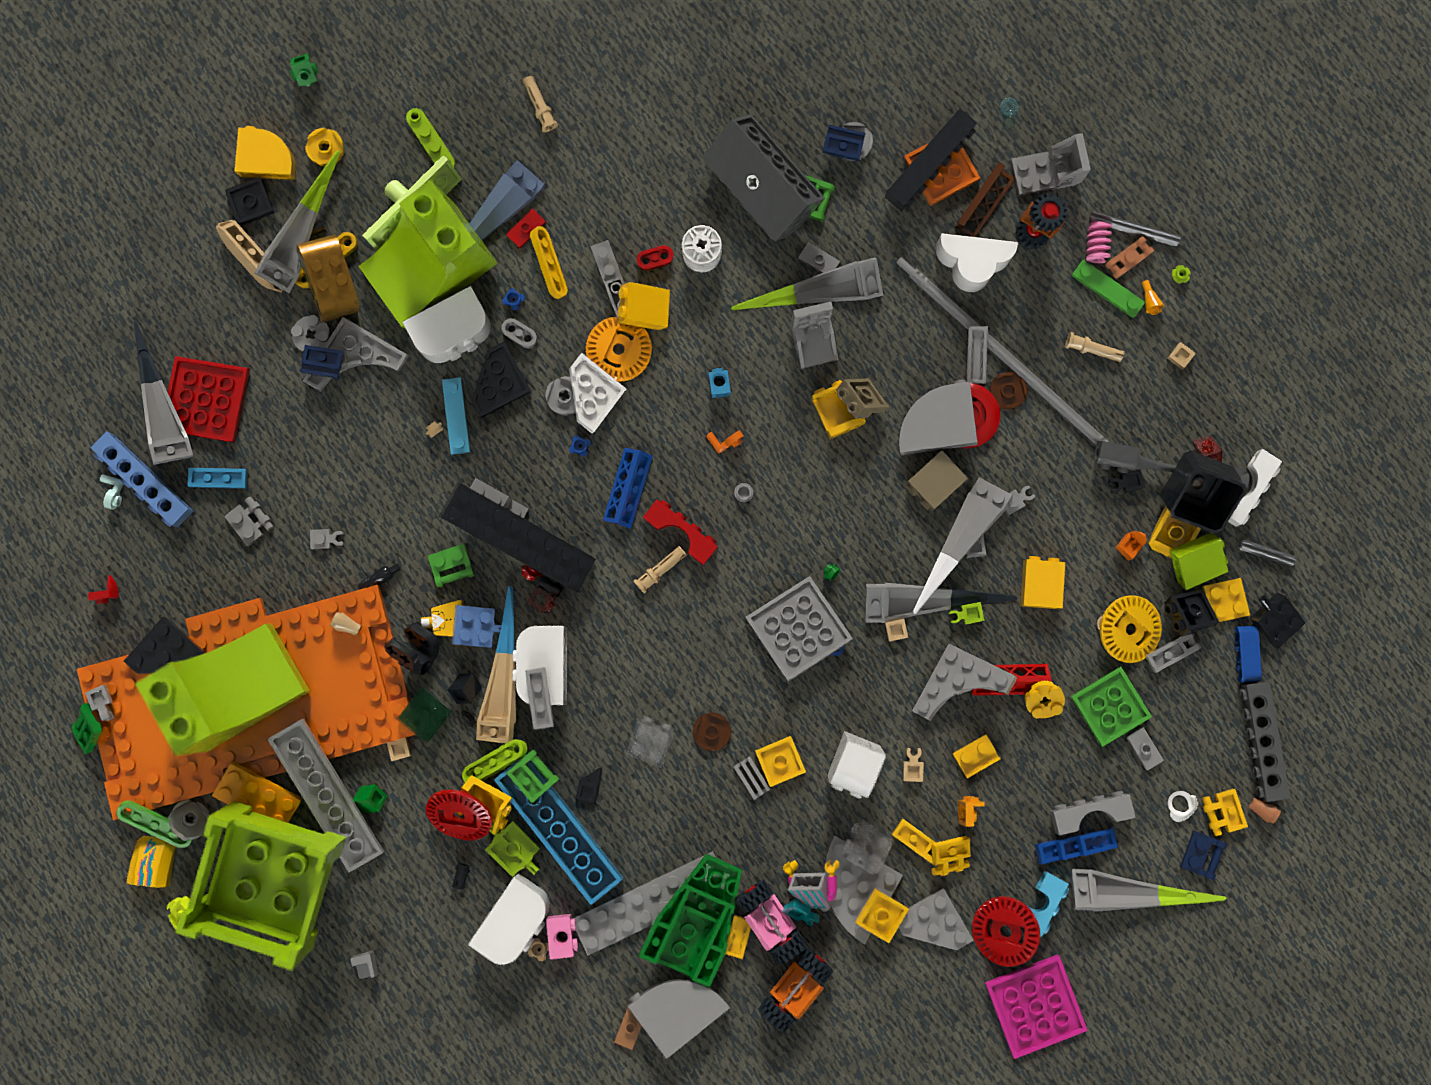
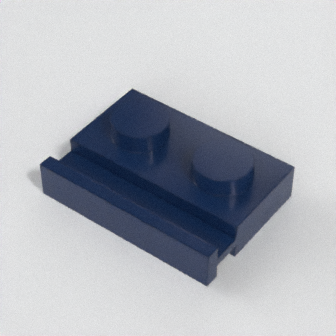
(843, 143)
(322, 361)

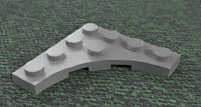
(359, 349)
(957, 674)

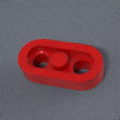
(654, 256)

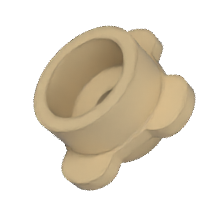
(533, 951)

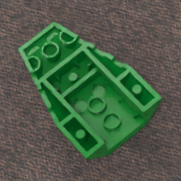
(696, 922)

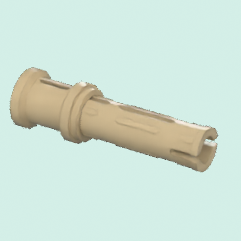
(542, 112)
(1086, 345)
(652, 575)

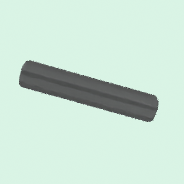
(1267, 553)

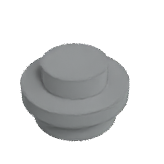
(743, 492)

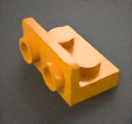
(966, 811)

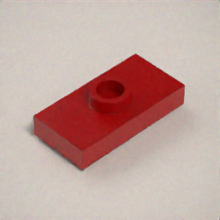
(521, 231)

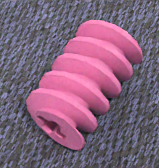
(1097, 242)

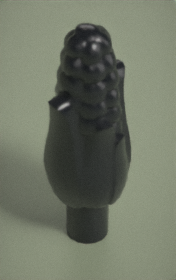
(380, 576)

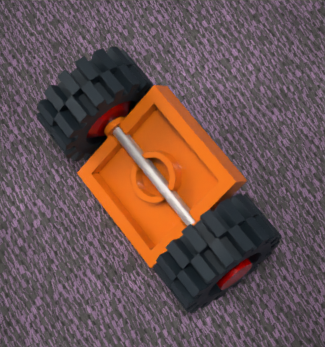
(796, 990)

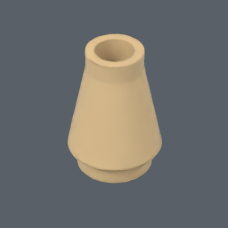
(344, 624)

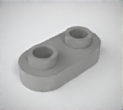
(520, 333)

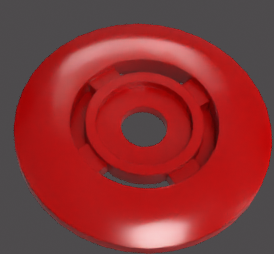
(985, 414)
(461, 802)
(1002, 949)

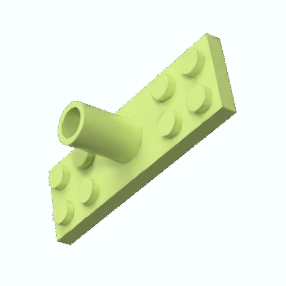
(441, 173)

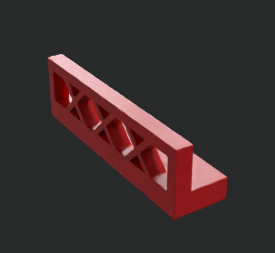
(1023, 683)

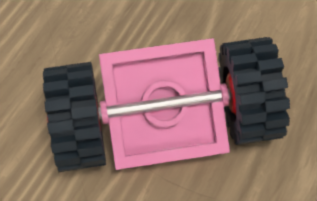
(770, 922)

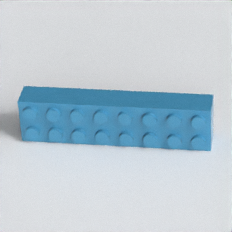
(564, 837)

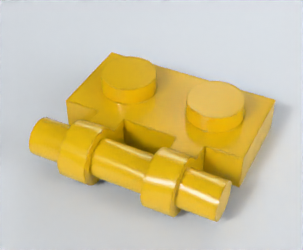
(1230, 810)
(948, 851)

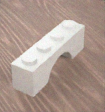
(1262, 468)

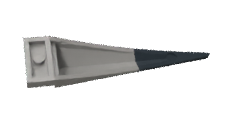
(164, 429)
(897, 601)

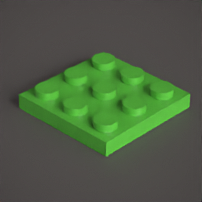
(1111, 706)

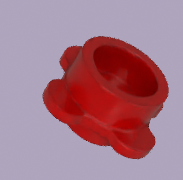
(529, 573)

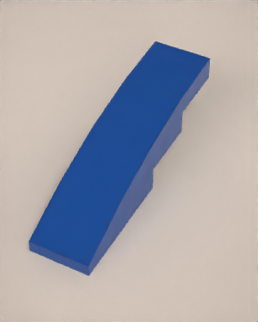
(1076, 846)

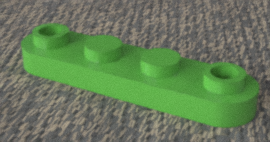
(149, 822)

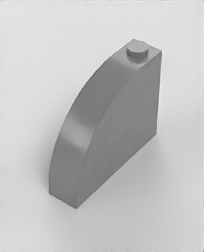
(940, 420)
(676, 1012)

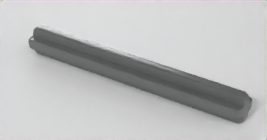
(1136, 229)

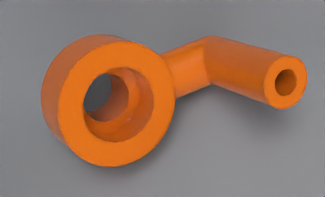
(733, 440)

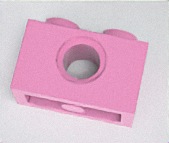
(557, 947)

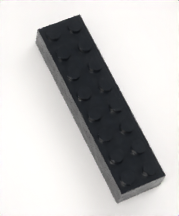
(517, 537)

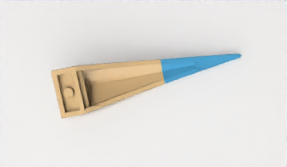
(499, 704)

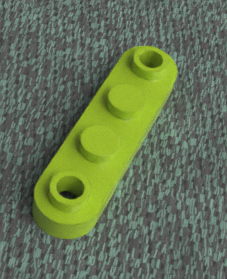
(428, 136)
(496, 760)

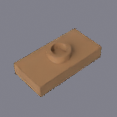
(628, 1030)

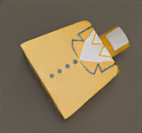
(442, 619)

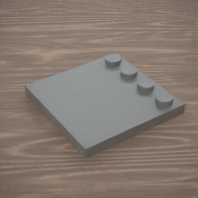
(799, 628)

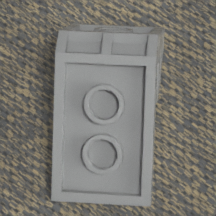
(1060, 167)
(814, 335)

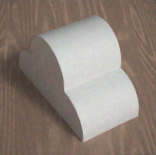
(973, 258)

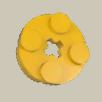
(315, 143)
(1052, 707)

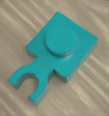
(800, 912)

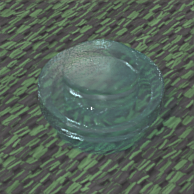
(1009, 107)

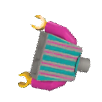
(813, 889)

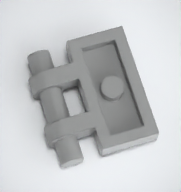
(244, 525)

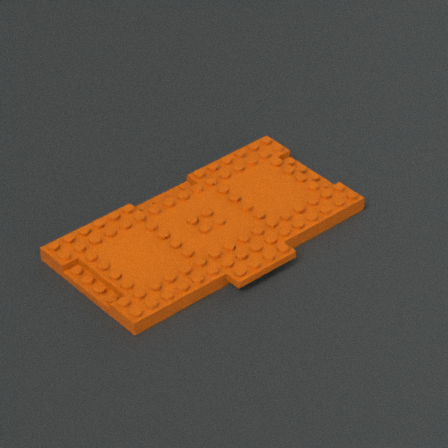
(349, 705)

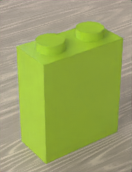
(1199, 560)

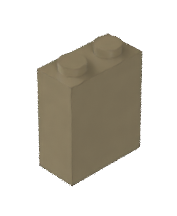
(936, 481)

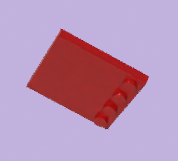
(208, 397)

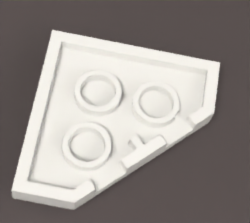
(593, 392)

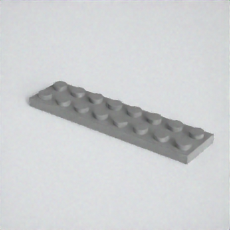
(325, 793)
(630, 911)

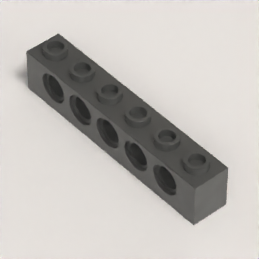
(1279, 788)

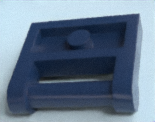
(1197, 852)

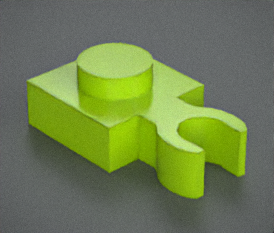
(970, 613)

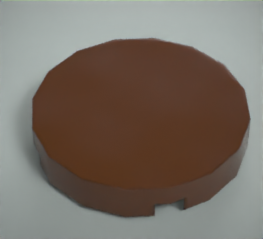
(1008, 396)
(708, 725)

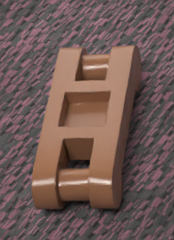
(1129, 257)

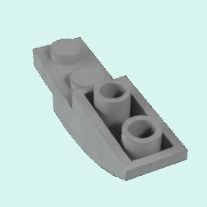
(609, 272)

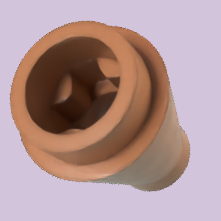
(1265, 810)

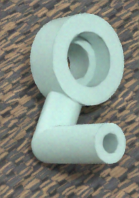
(112, 498)

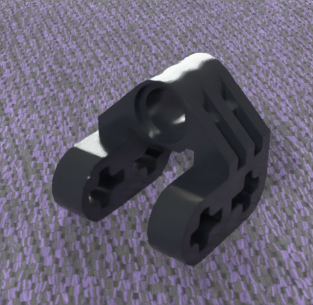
(415, 660)

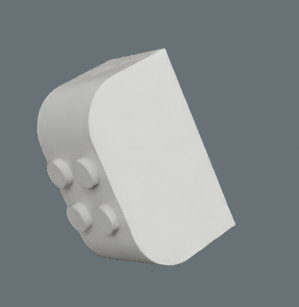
(449, 327)
(538, 649)
(856, 765)
(512, 922)

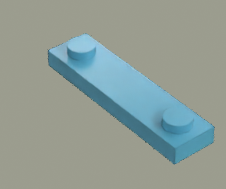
(456, 416)

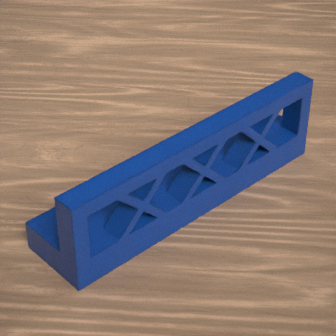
(631, 487)

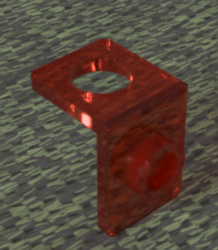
(1208, 447)
(547, 606)

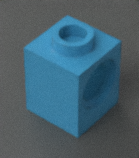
(721, 391)

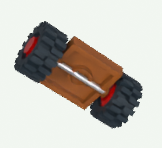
(1041, 221)

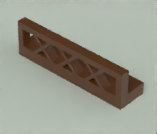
(976, 202)

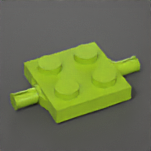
(513, 849)

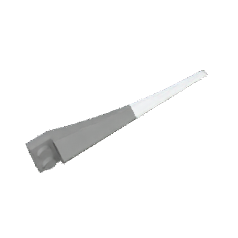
(979, 512)

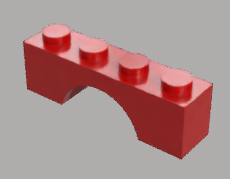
(661, 516)

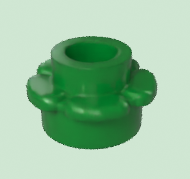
(831, 572)

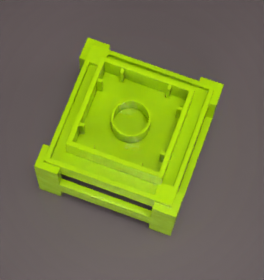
(264, 880)

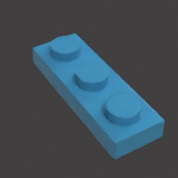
(217, 478)

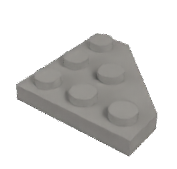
(936, 922)

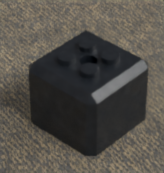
(1208, 504)

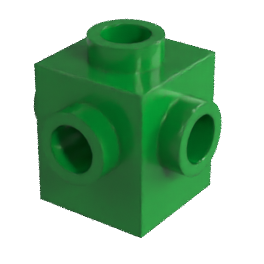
(303, 70)

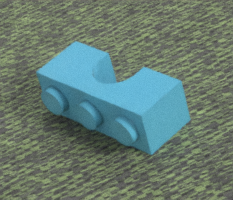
(1054, 890)

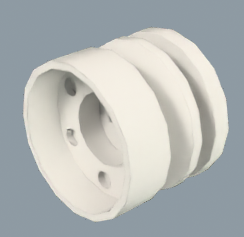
(696, 257)

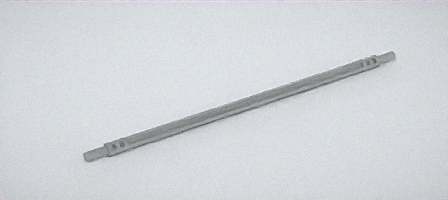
(1002, 353)

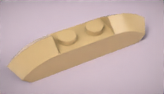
(243, 249)

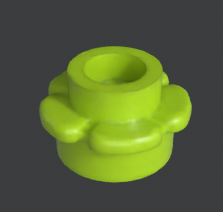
(1176, 274)

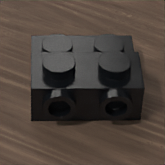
(1190, 612)

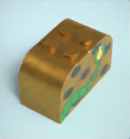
(328, 278)

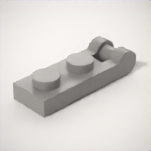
(1172, 652)

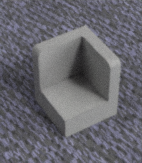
(365, 964)

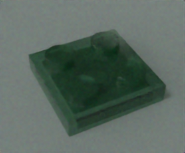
(424, 715)

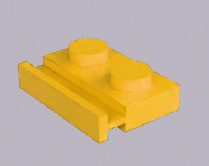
(976, 756)

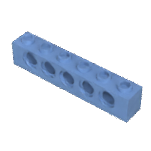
(103, 451)

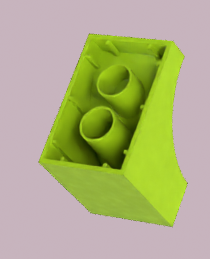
(427, 255)
(222, 691)

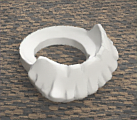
(1178, 816)

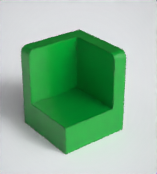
(369, 798)

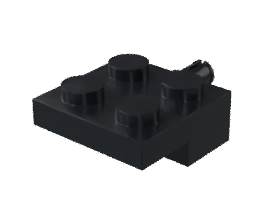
(1277, 619)

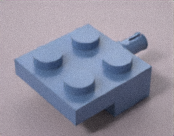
(474, 626)

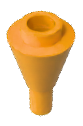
(1152, 301)

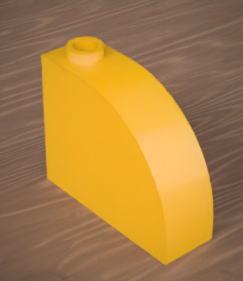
(263, 155)

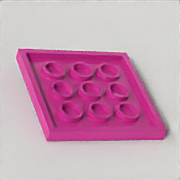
(1036, 1006)

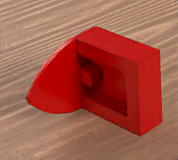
(102, 597)

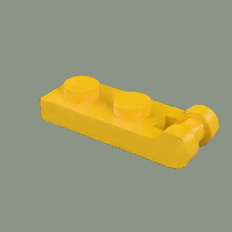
(914, 839)

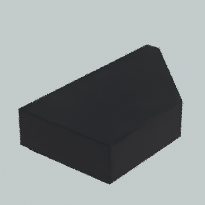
(588, 787)

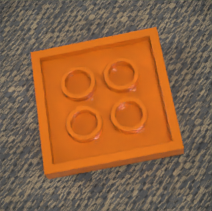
(951, 179)

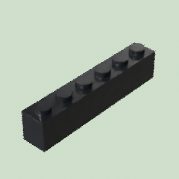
(930, 160)

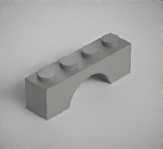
(1068, 819)

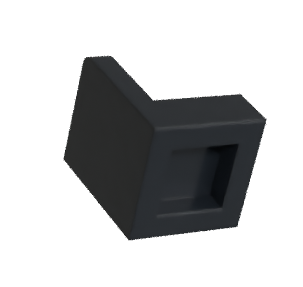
(464, 688)

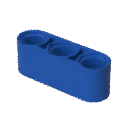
(1248, 653)

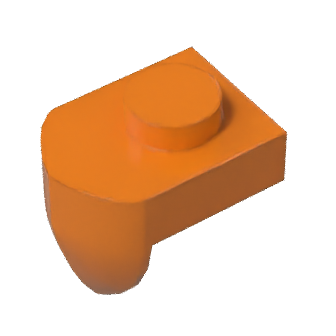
(1131, 544)

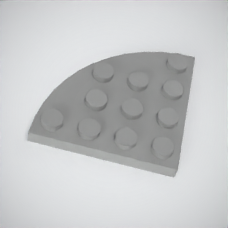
(855, 888)

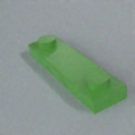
(1108, 288)

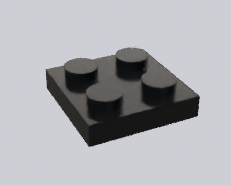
(249, 201)

